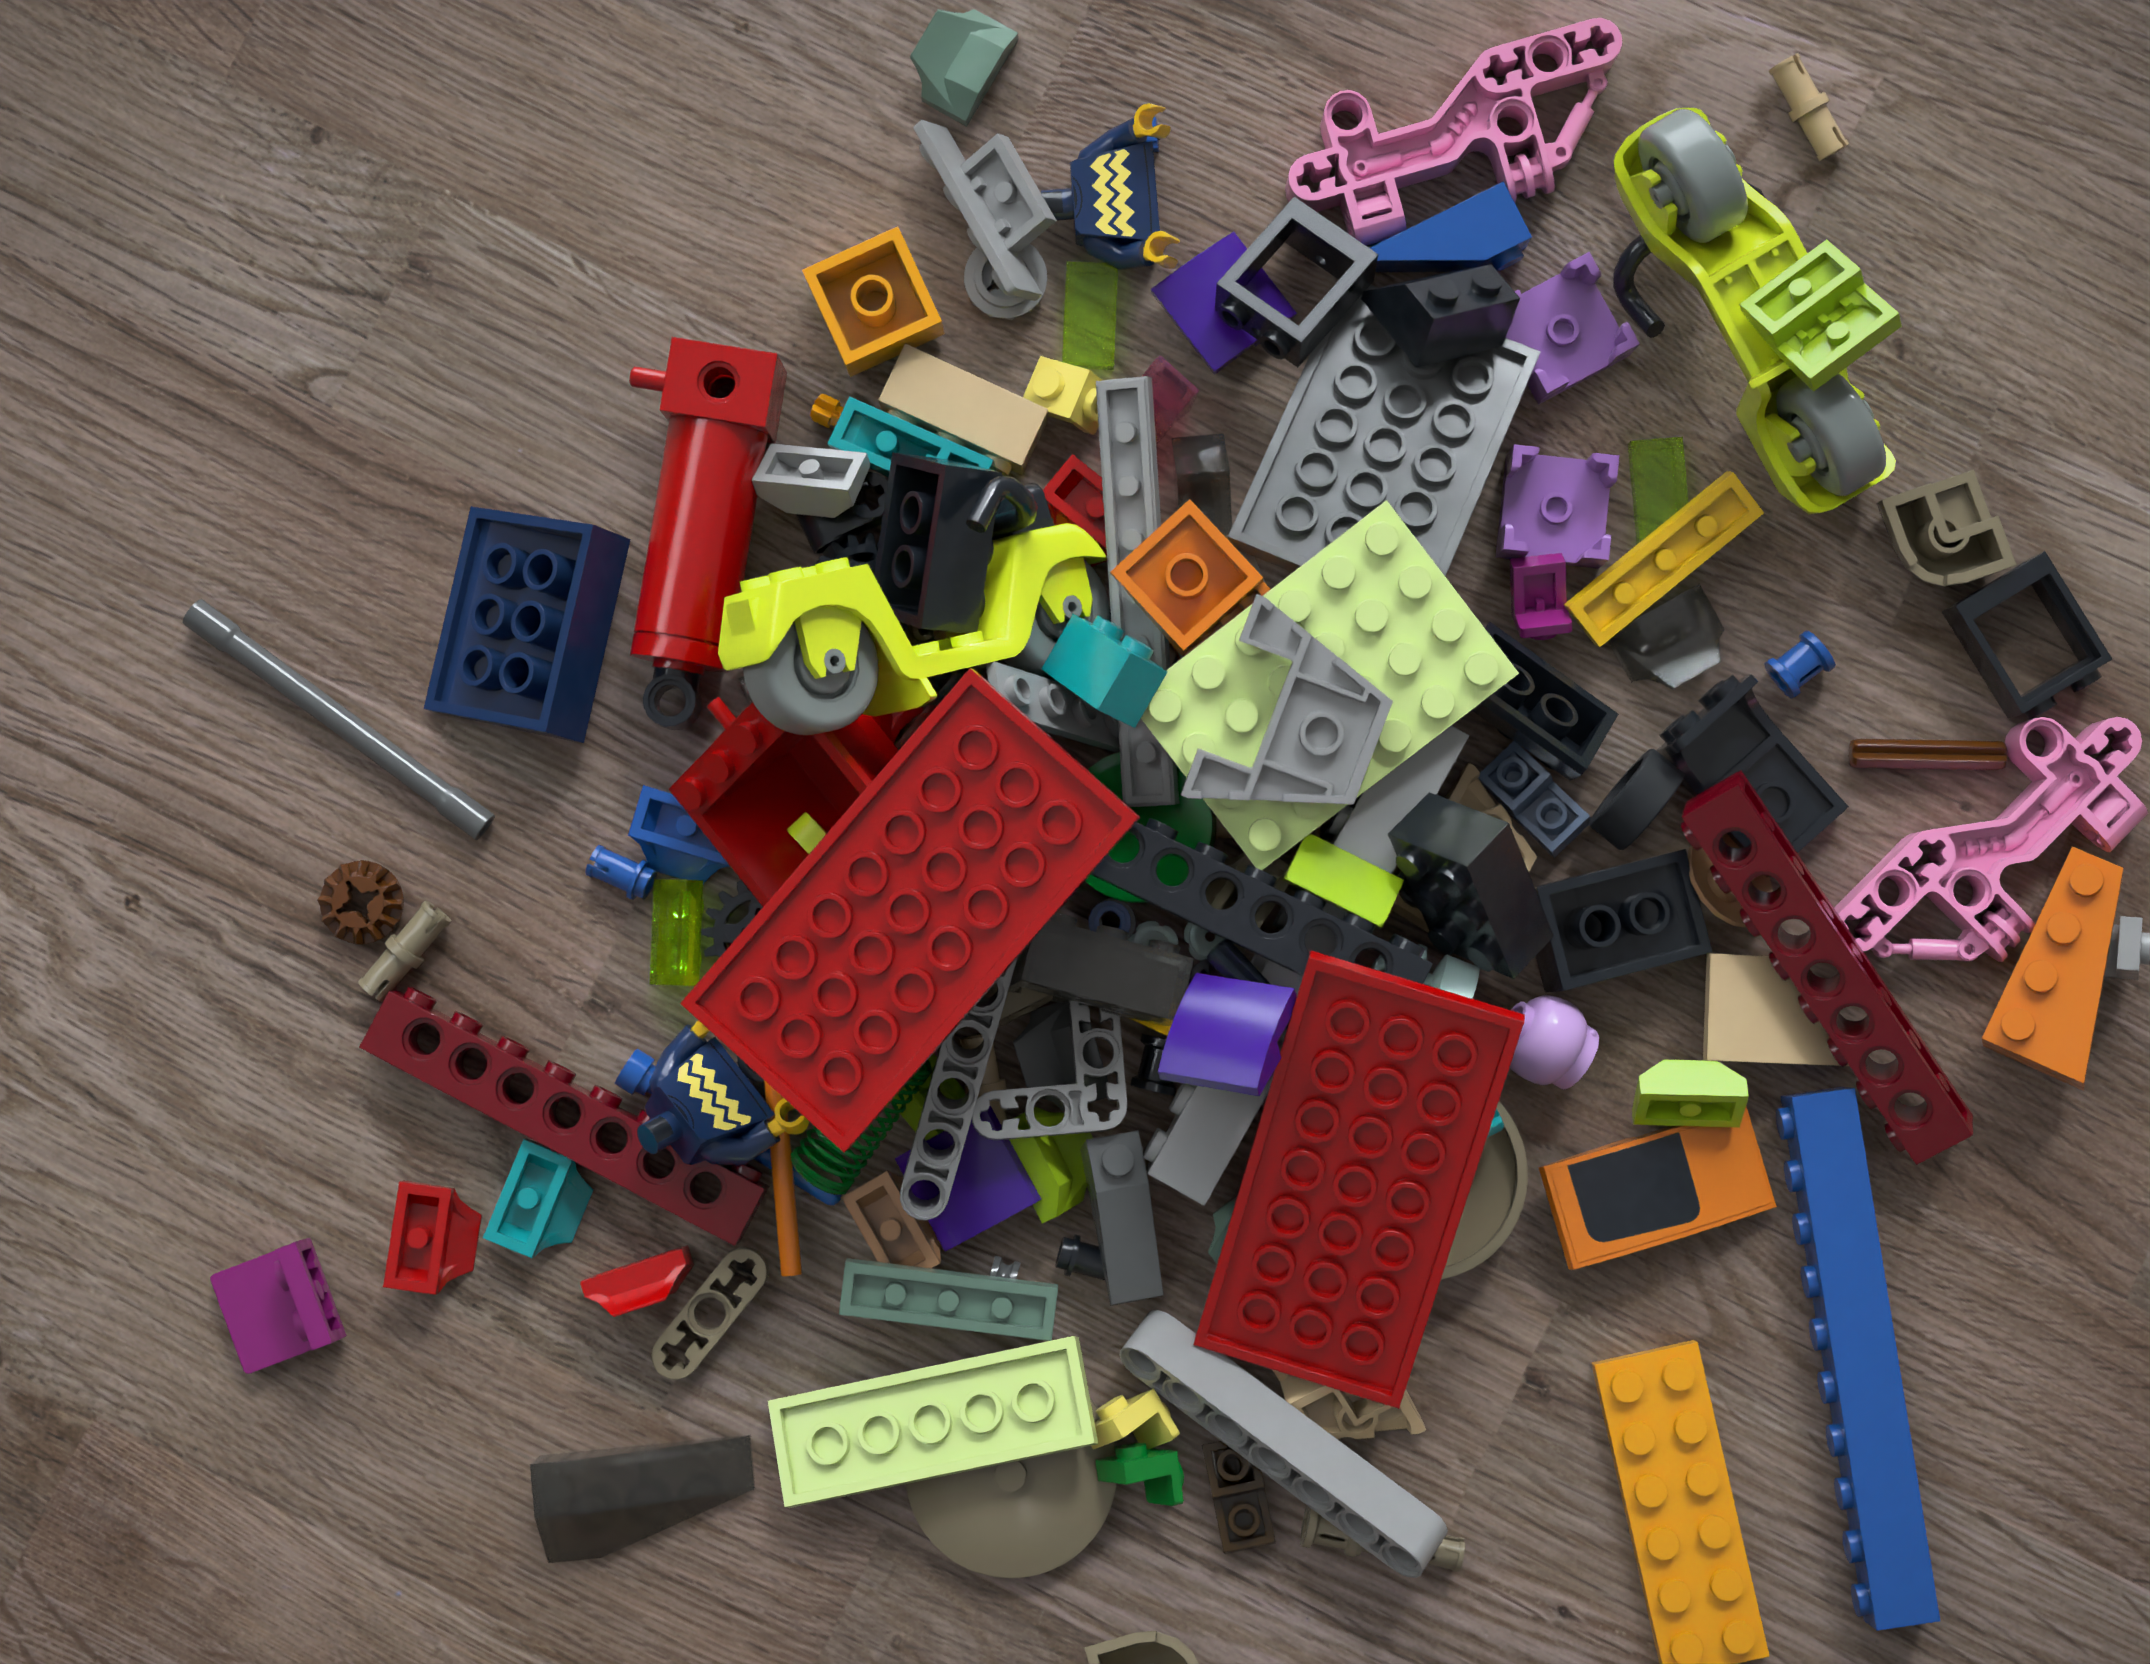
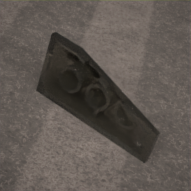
(617, 1496)

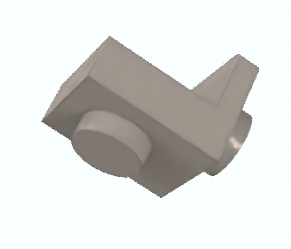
(2128, 949)

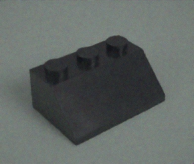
(1546, 711)

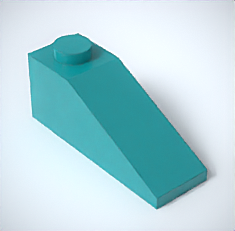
(880, 433)

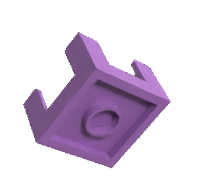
(1570, 328)
(1556, 506)

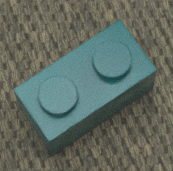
(1104, 669)

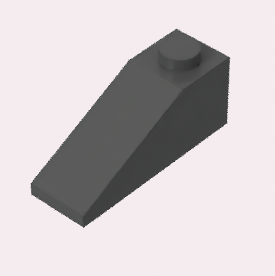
(1123, 1216)

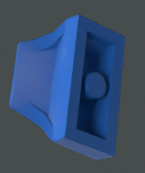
(672, 838)

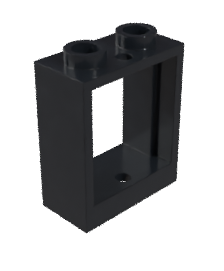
(1321, 243)
(2066, 614)

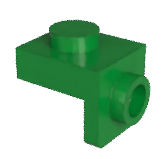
(1156, 1467)

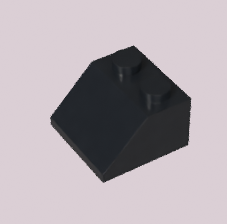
(1446, 313)

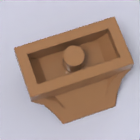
(888, 1227)

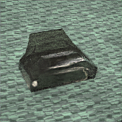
(1671, 641)

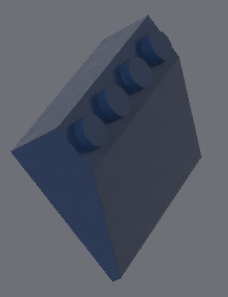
(527, 623)

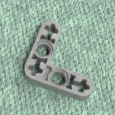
(1073, 1096)

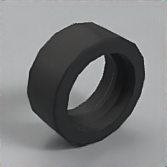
(1636, 799)

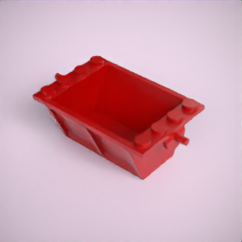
(765, 778)

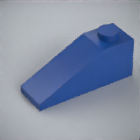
(1466, 236)

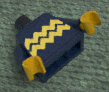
(1117, 196)
(709, 1105)

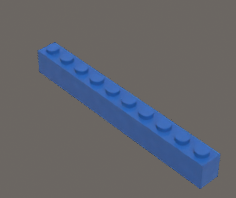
(1858, 1358)

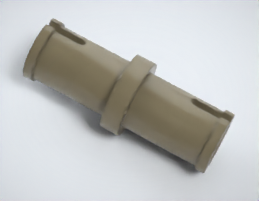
(404, 951)

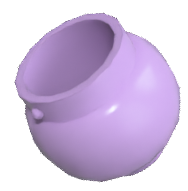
(1553, 1043)

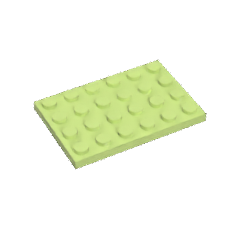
(1379, 610)

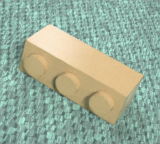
(964, 409)

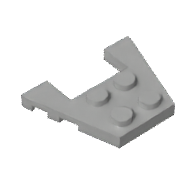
(1317, 732)

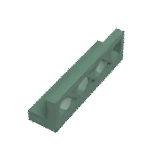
(948, 1299)

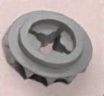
(997, 303)

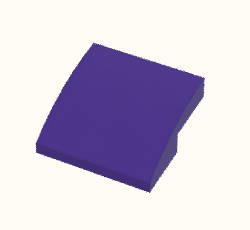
(1190, 302)
(1227, 1034)
(985, 1189)

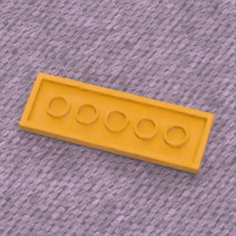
(1680, 1506)

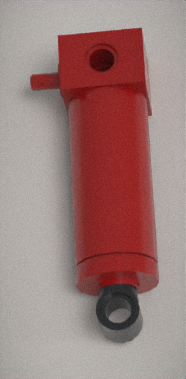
(701, 509)

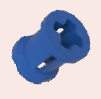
(1800, 664)

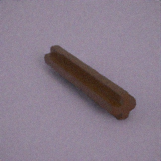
(1927, 754)

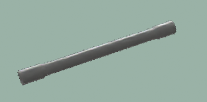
(229, 638)

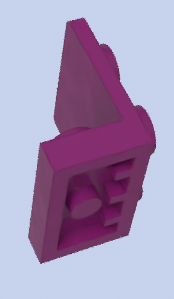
(277, 1306)

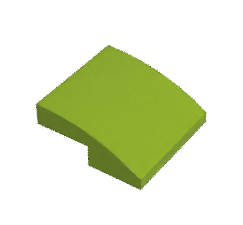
(1820, 315)

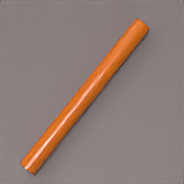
(784, 1196)

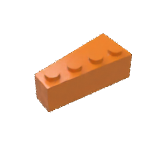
(2058, 981)

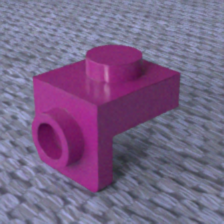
(1539, 596)

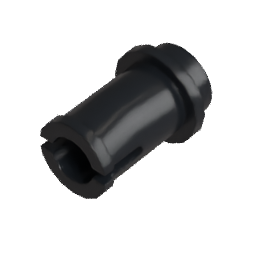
(1079, 1258)

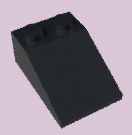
(1620, 921)

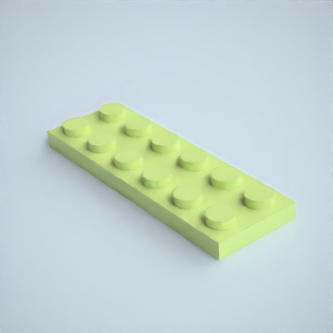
(932, 1422)

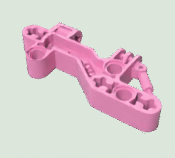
(1376, 165)
(2063, 790)

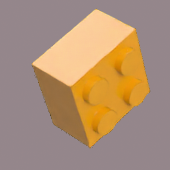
(873, 301)

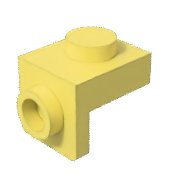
(1065, 392)
(1140, 1414)

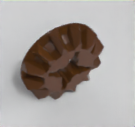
(383, 910)

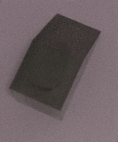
(1204, 477)

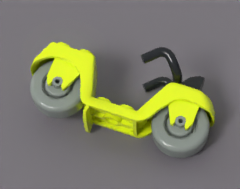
(1728, 245)
(829, 647)

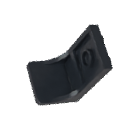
(1739, 735)

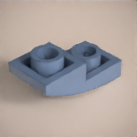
(1534, 799)

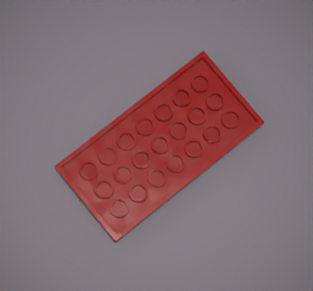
(909, 909)
(1357, 1178)

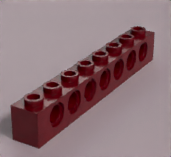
(394, 1040)
(1919, 1129)

